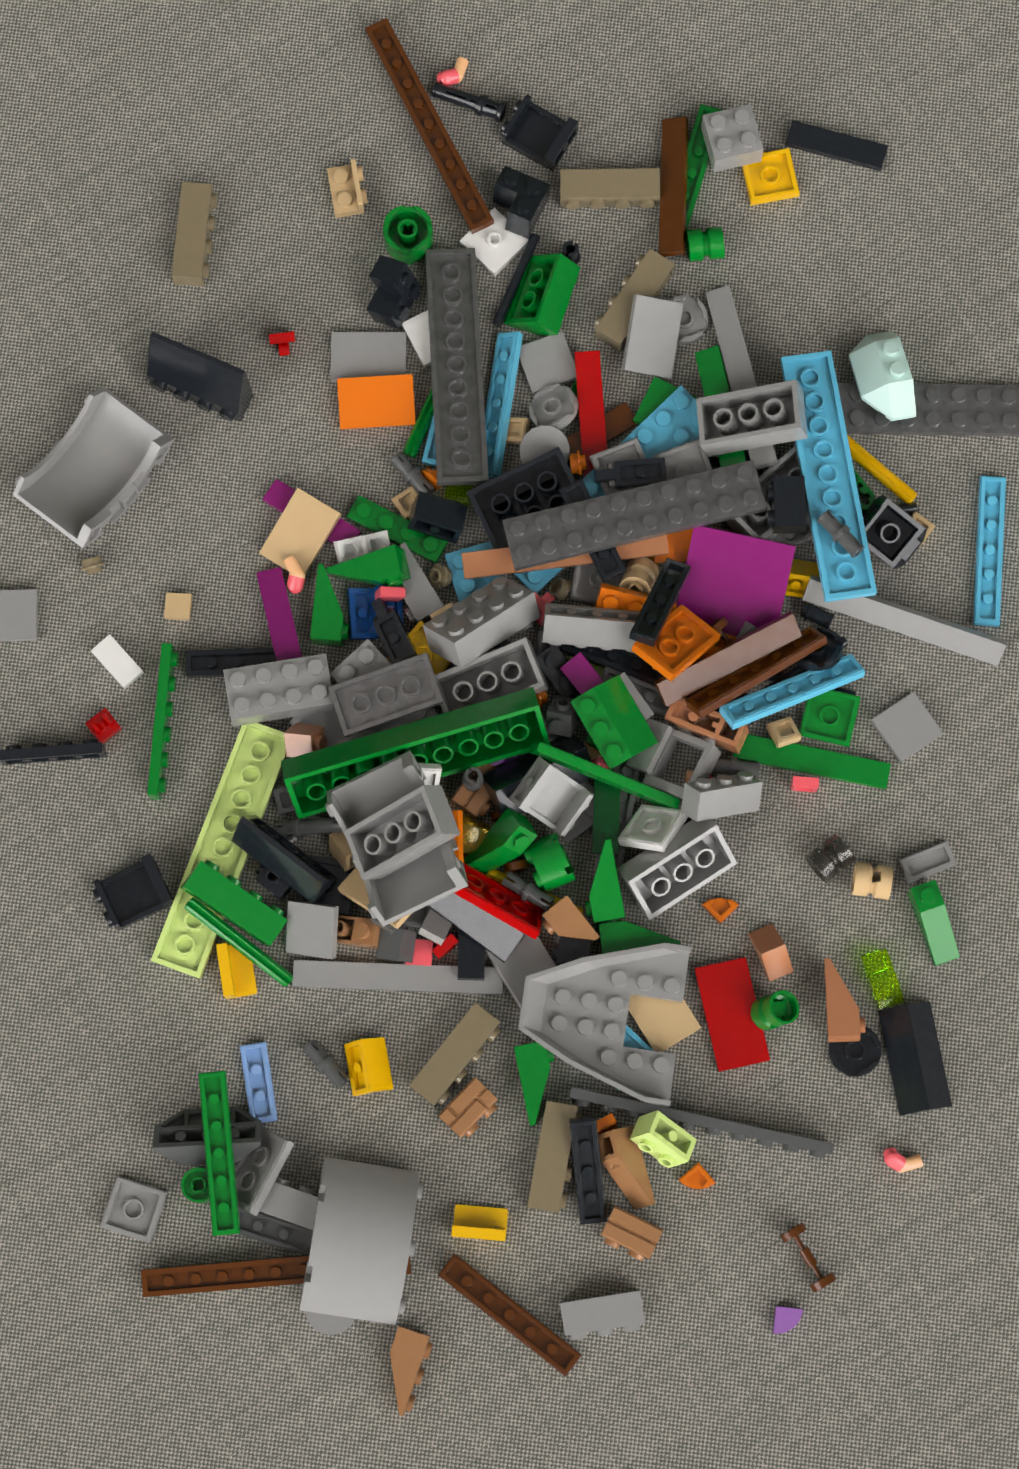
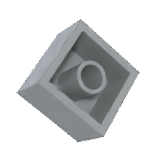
(732, 138)

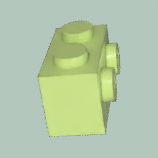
(663, 1139)

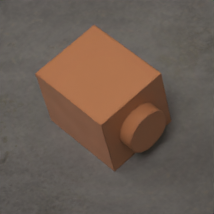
(304, 739)

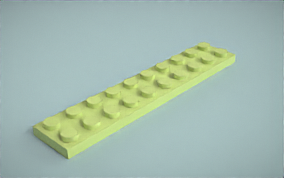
(242, 791)

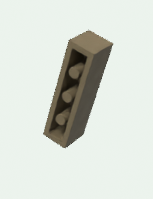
(609, 188)
(193, 234)
(649, 280)
(455, 1055)
(552, 1158)

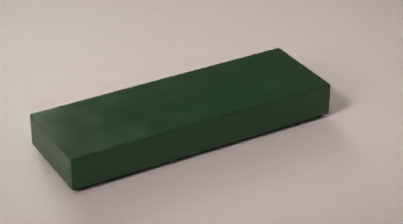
(605, 816)

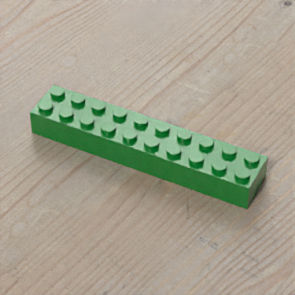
(453, 739)

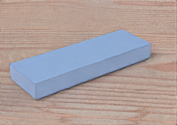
(258, 1081)

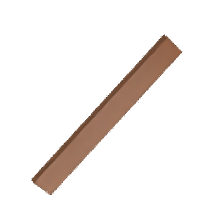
(499, 561)

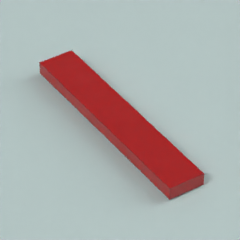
(590, 404)

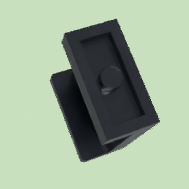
(538, 133)
(133, 893)

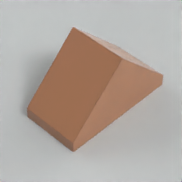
(771, 952)

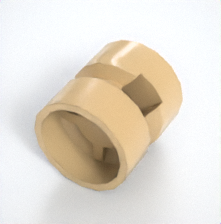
(640, 575)
(863, 876)

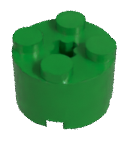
(419, 231)
(551, 862)

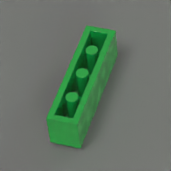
(234, 903)

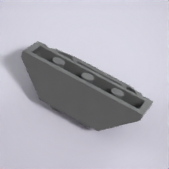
(183, 1136)

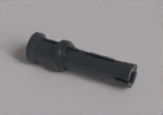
(480, 104)

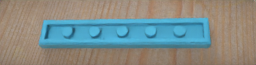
(501, 397)
(989, 551)
(790, 692)

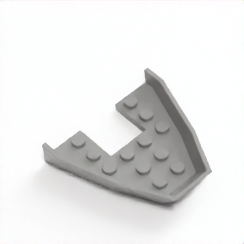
(583, 1014)

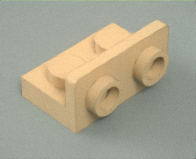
(346, 190)

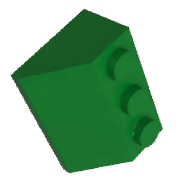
(543, 295)
(614, 722)

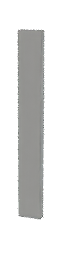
(736, 357)
(912, 623)
(391, 977)

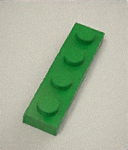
(376, 519)

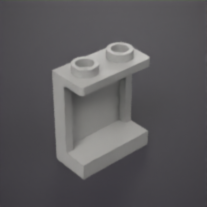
(551, 796)

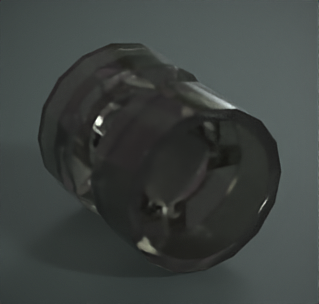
(823, 864)

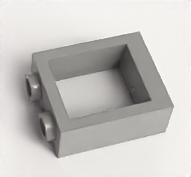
(703, 769)

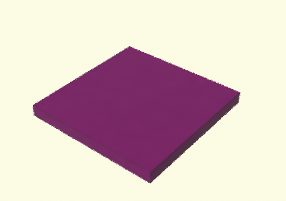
(736, 577)

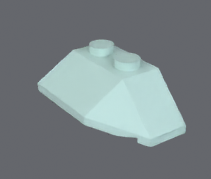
(884, 375)

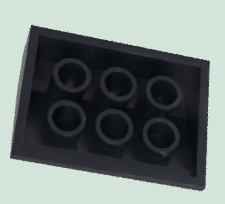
(198, 378)
(520, 492)

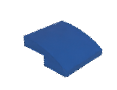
(362, 612)

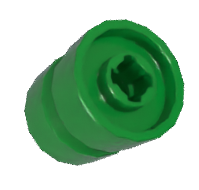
(705, 244)
(775, 1010)
(195, 1185)

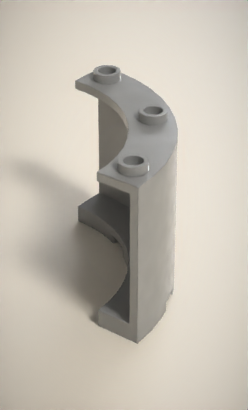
(94, 468)
(421, 880)
(361, 1241)

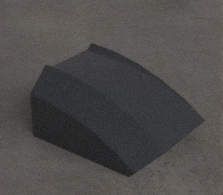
(892, 532)

